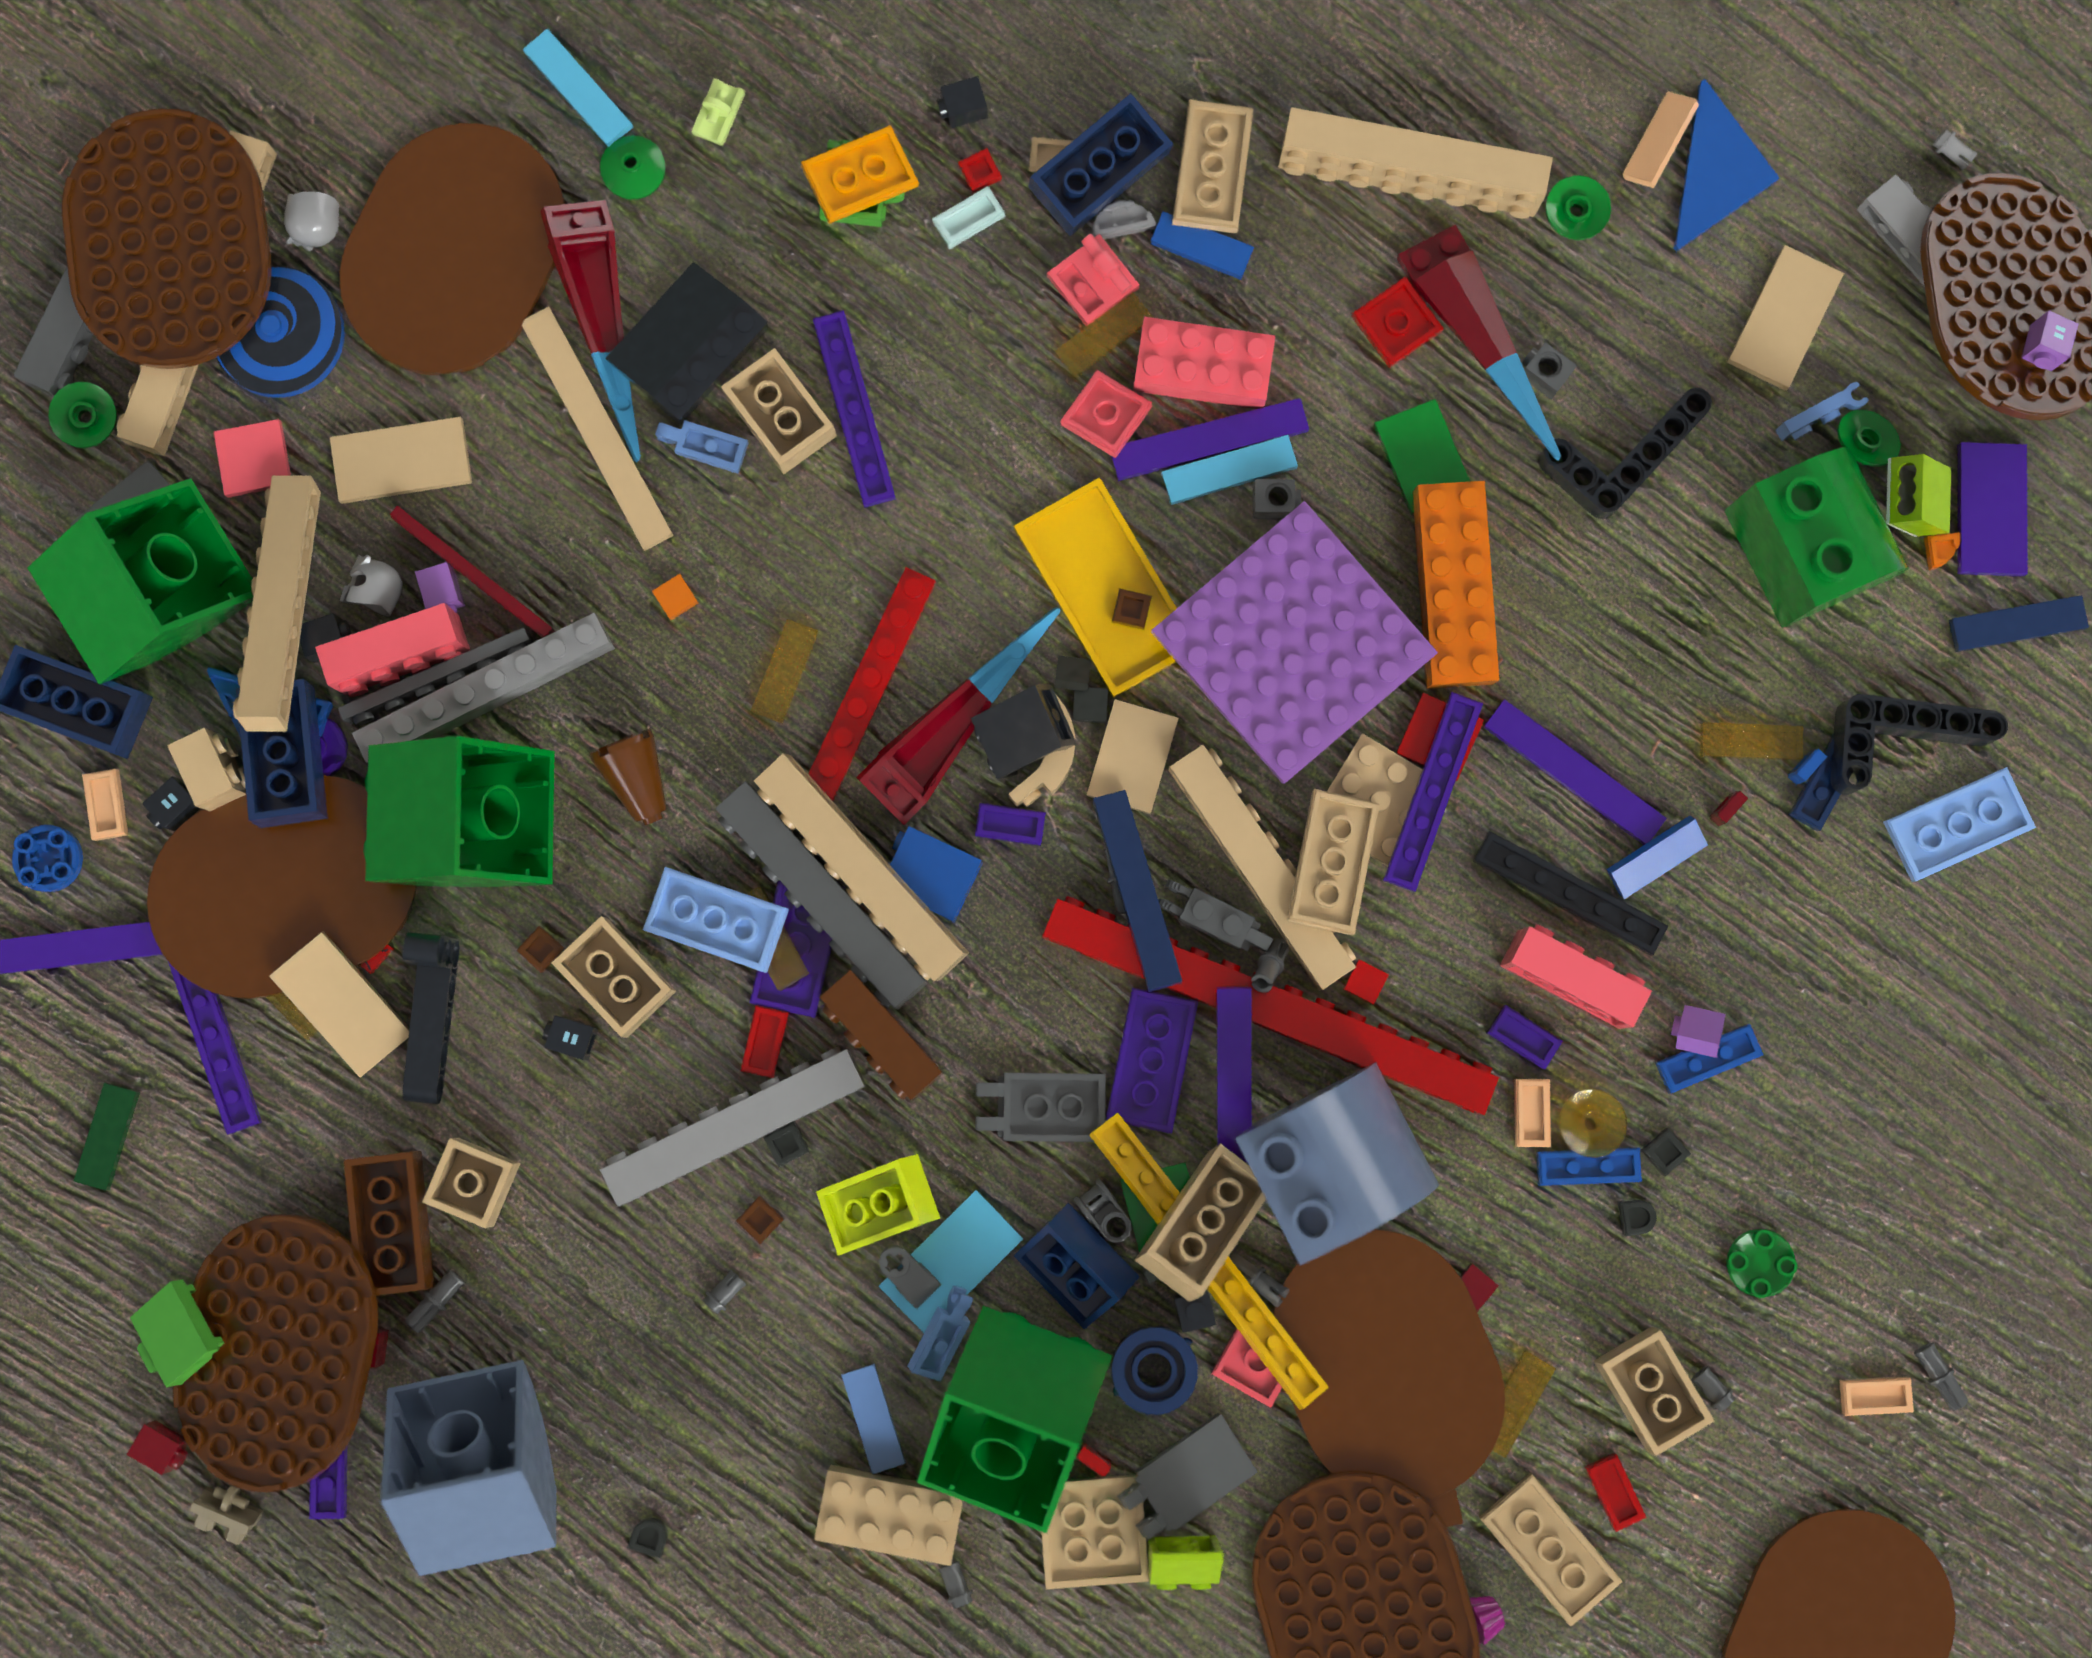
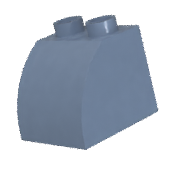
(1337, 1163)
(468, 1468)

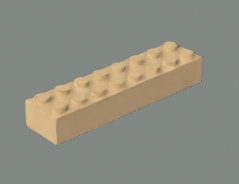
(1414, 163)

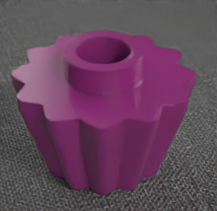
(1488, 1617)

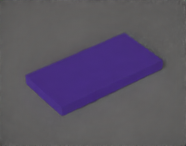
(1992, 509)
(815, 952)
(1152, 1059)

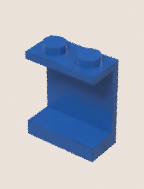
(935, 871)

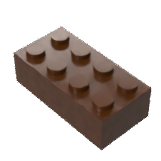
(882, 1036)
(390, 1220)

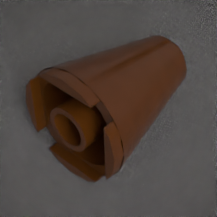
(634, 775)

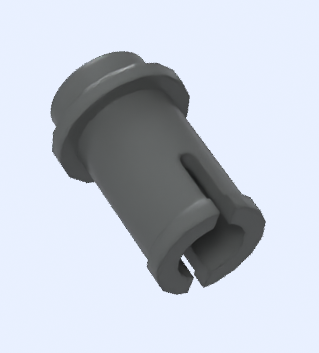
(724, 1292)
(1713, 1389)
(956, 1585)

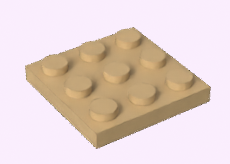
(1382, 778)
(1094, 1536)

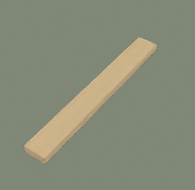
(596, 429)

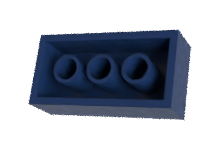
(1100, 164)
(72, 702)
(286, 767)

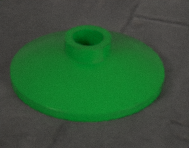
(636, 181)
(1585, 195)
(71, 403)
(1869, 437)

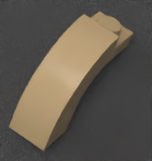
(1049, 775)

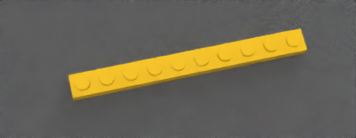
(1229, 1285)

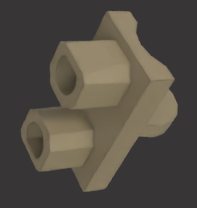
(225, 1509)

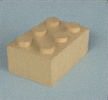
(779, 411)
(613, 977)
(1654, 1391)

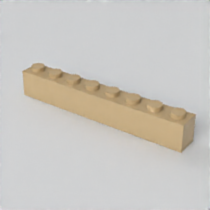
(278, 604)
(1258, 862)
(861, 867)

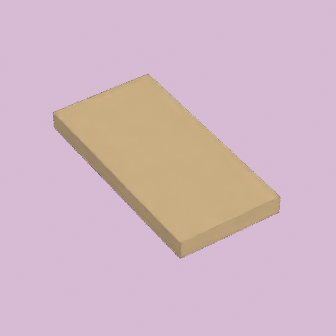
(1213, 166)
(1785, 317)
(400, 460)
(1333, 862)
(341, 1004)
(1550, 1549)

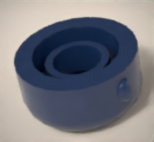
(1154, 1398)

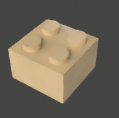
(209, 768)
(471, 1182)

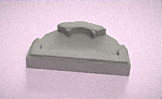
(1122, 219)

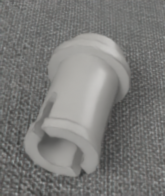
(1953, 147)

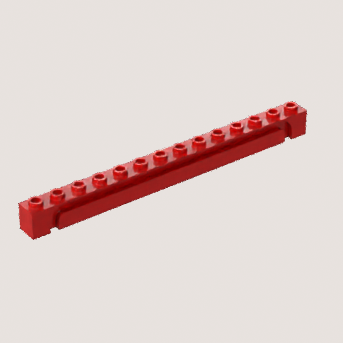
(1285, 1011)

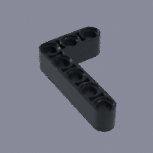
(1634, 462)
(1903, 725)
(431, 1014)

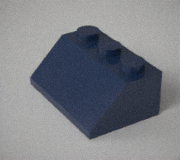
(1076, 1266)

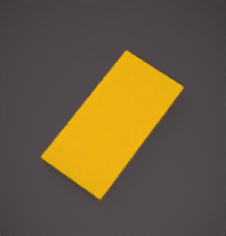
(1085, 560)

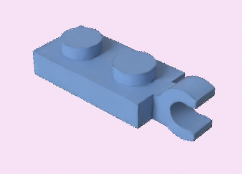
(1825, 411)
(705, 445)
(942, 1336)

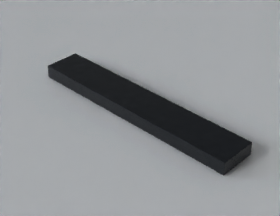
(1570, 893)

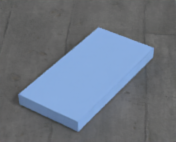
(1959, 824)
(715, 919)

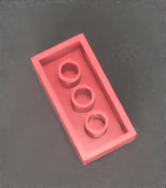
(1204, 363)
(392, 650)
(1575, 977)

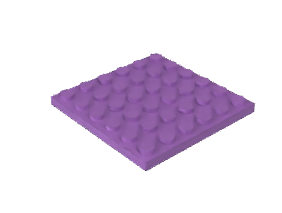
(1294, 642)

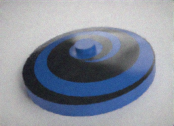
(291, 341)

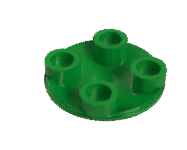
(1761, 1263)

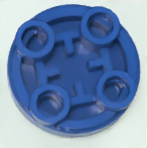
(47, 858)

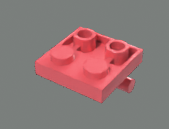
(1092, 279)

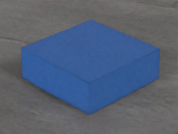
(1807, 766)

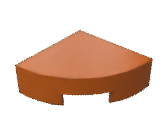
(1941, 548)

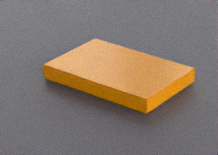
(859, 174)

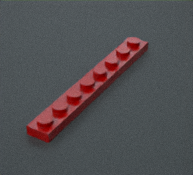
(871, 681)

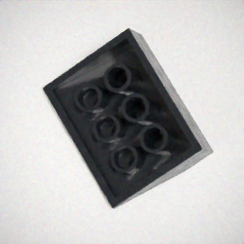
(687, 342)

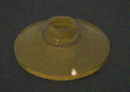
(1609, 1118)

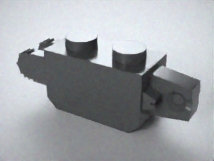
(1216, 919)

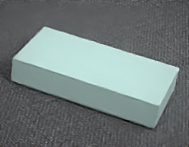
(968, 217)

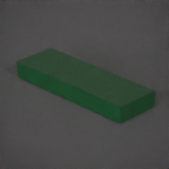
(106, 1136)

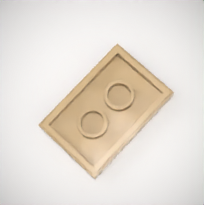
(1133, 754)

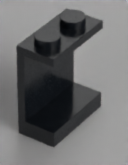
(1022, 730)

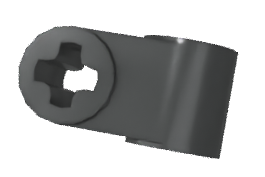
(1102, 1210)
(911, 1280)

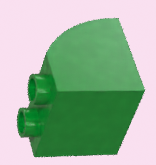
(1815, 535)
(142, 579)
(459, 813)
(1013, 1418)

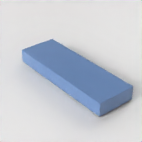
(873, 1418)

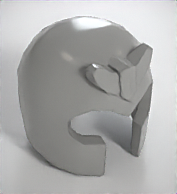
(311, 219)
(373, 585)

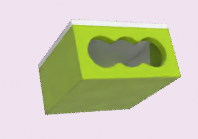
(1918, 495)

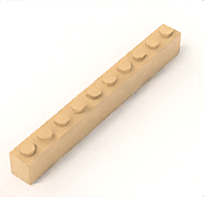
(161, 393)

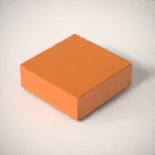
(675, 597)

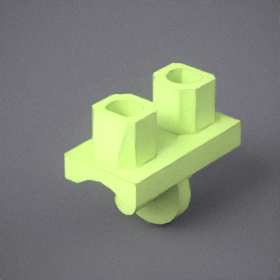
(718, 112)

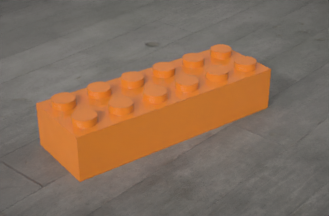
(1456, 583)

